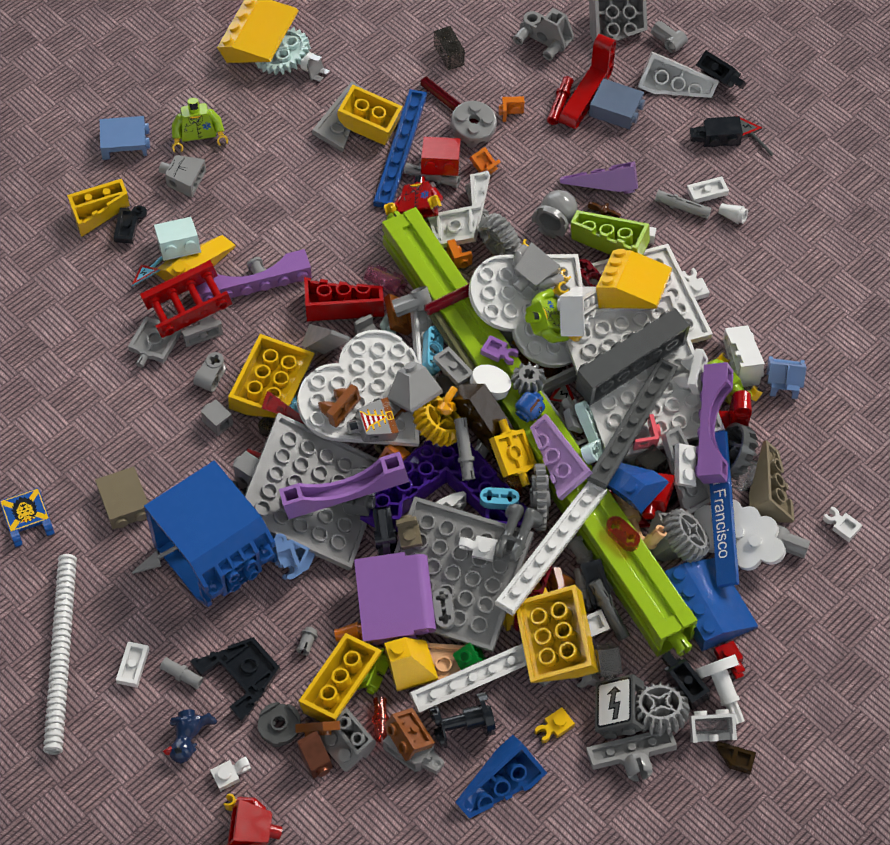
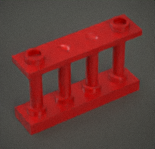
(186, 282)

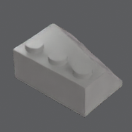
(617, 18)

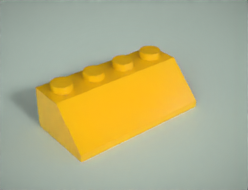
(338, 679)

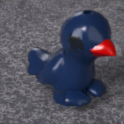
(187, 727)

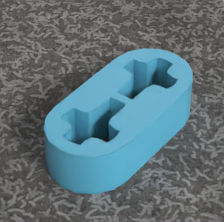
(499, 498)

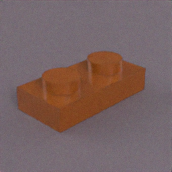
(322, 728)

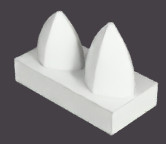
(695, 364)

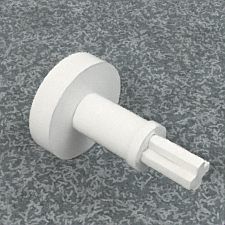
(495, 379)
(723, 683)

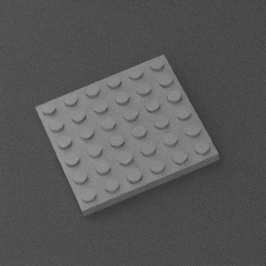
(300, 456)
(471, 581)

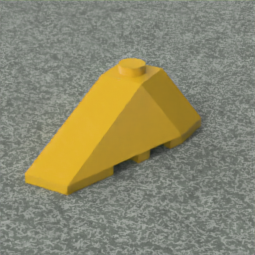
(211, 250)

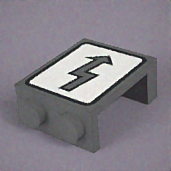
(617, 706)

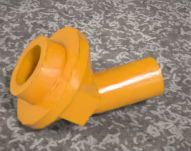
(445, 406)

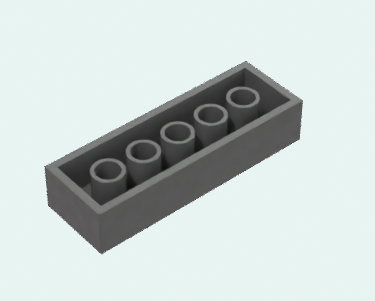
(632, 356)

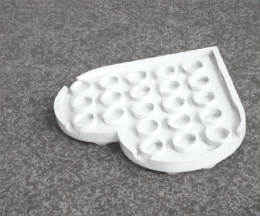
(505, 307)
(371, 365)

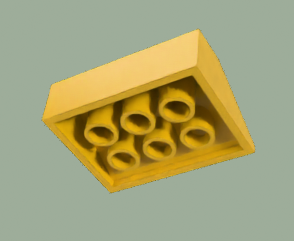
(256, 31)
(632, 281)
(271, 368)
(556, 636)

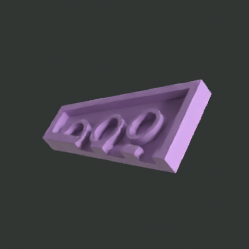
(563, 462)

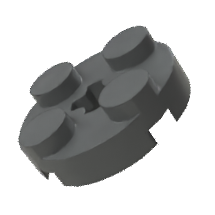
(280, 712)

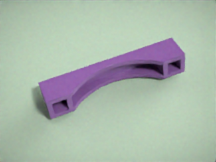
(289, 269)
(717, 384)
(308, 498)

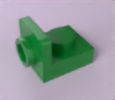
(468, 656)

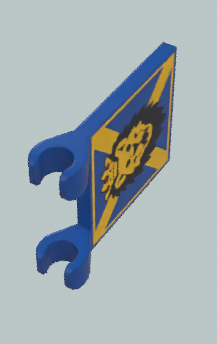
(25, 512)

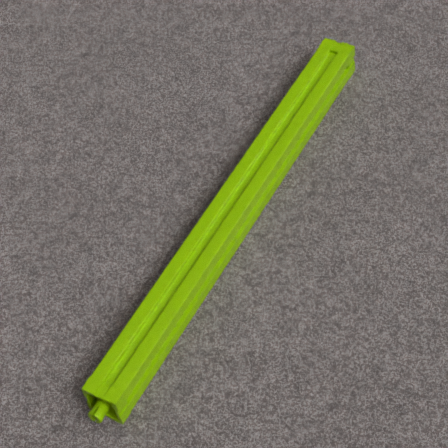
(636, 574)

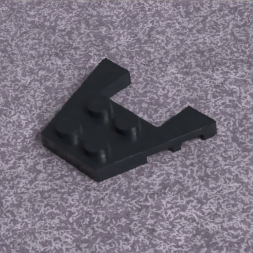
(248, 666)

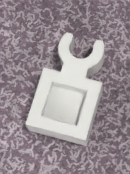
(696, 285)
(843, 525)

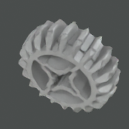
(498, 235)
(685, 535)
(661, 715)

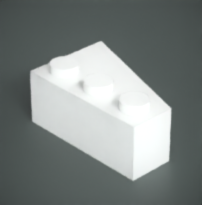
(575, 310)
(744, 355)

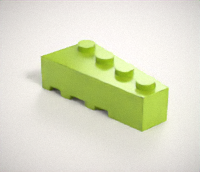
(609, 232)

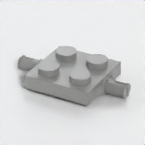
(149, 343)

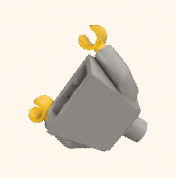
(536, 269)

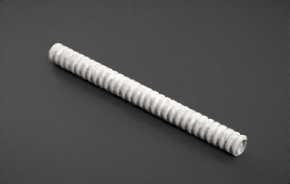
(60, 654)

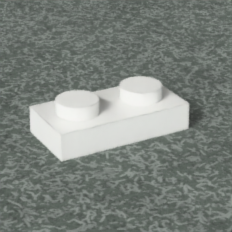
(707, 190)
(685, 465)
(132, 664)

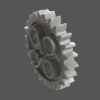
(540, 494)

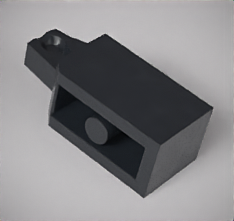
(720, 70)
(718, 132)
(686, 679)

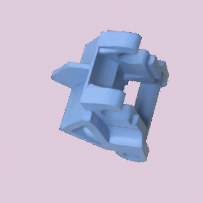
(786, 375)
(291, 555)

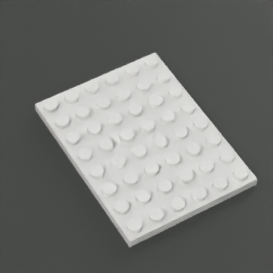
(676, 404)

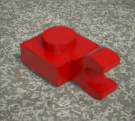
(729, 649)

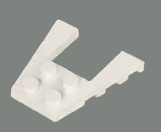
(462, 222)

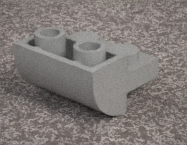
(349, 742)

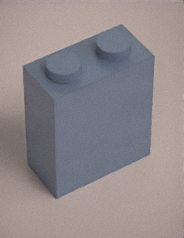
(617, 104)

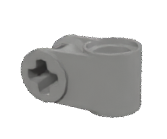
(210, 372)

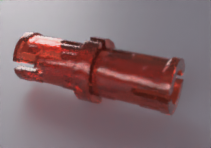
(380, 718)

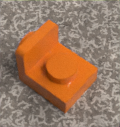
(511, 105)
(460, 259)

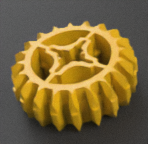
(435, 426)

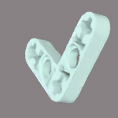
(592, 451)

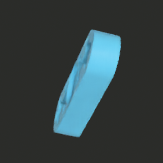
(436, 344)

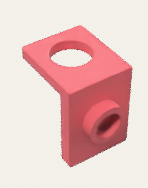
(655, 432)

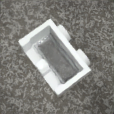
(712, 726)

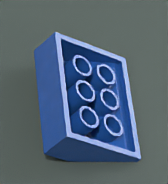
(718, 610)

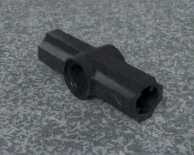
(384, 532)

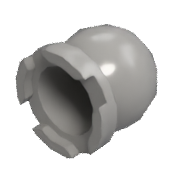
(555, 213)

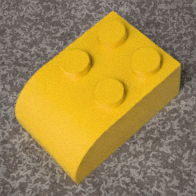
(369, 114)

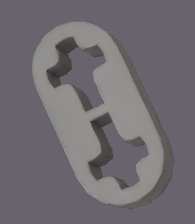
(449, 608)

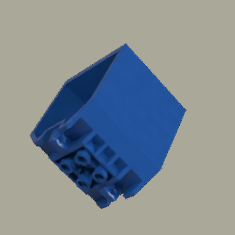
(215, 533)

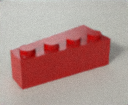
(341, 300)

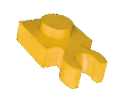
(556, 723)

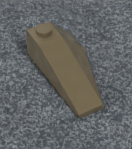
(769, 488)

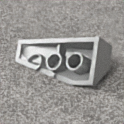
(323, 340)

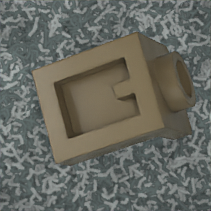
(409, 532)

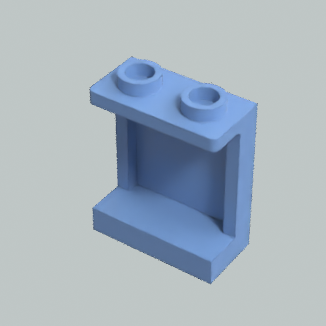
(123, 135)

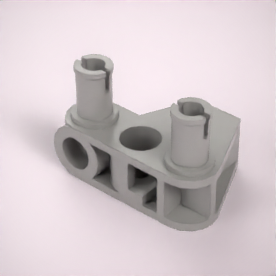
(549, 30)

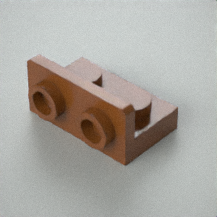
(399, 324)
(408, 733)

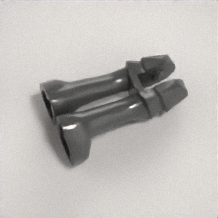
(507, 541)

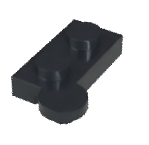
(127, 223)

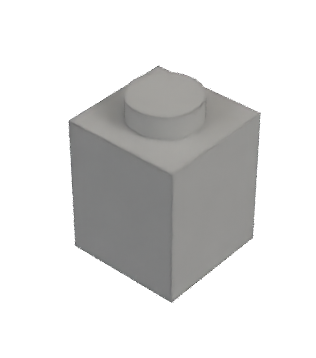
(216, 417)

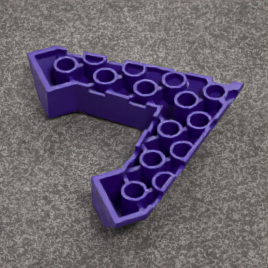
(429, 470)

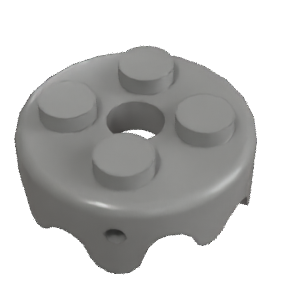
(471, 132)

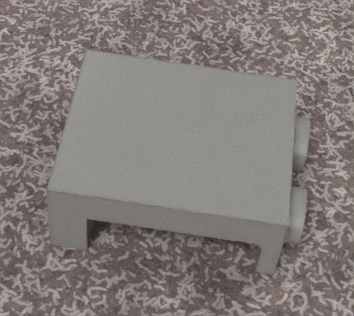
(453, 369)

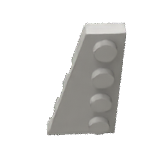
(330, 128)

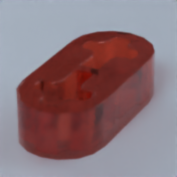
(620, 535)

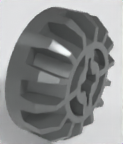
(741, 447)

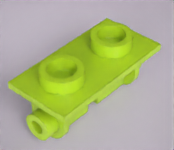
(372, 680)

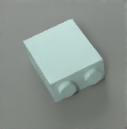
(177, 238)

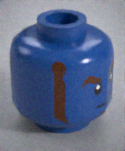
(529, 406)

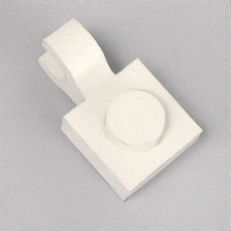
(482, 547)
(227, 774)

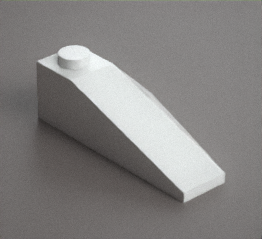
(672, 78)

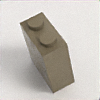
(122, 497)

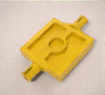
(513, 452)

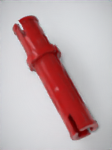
(562, 95)

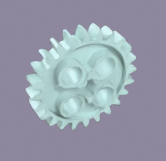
(289, 53)

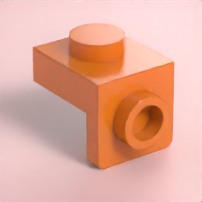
(484, 161)

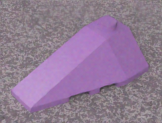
(618, 178)

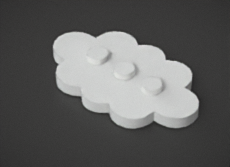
(754, 536)

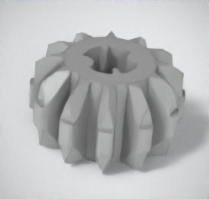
(528, 378)

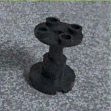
(471, 718)

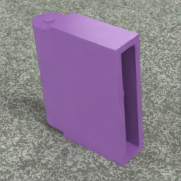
(394, 597)

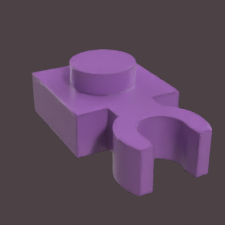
(497, 349)

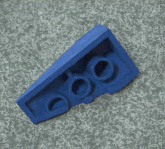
(637, 485)
(504, 774)

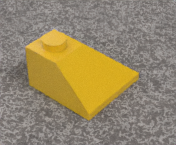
(410, 663)

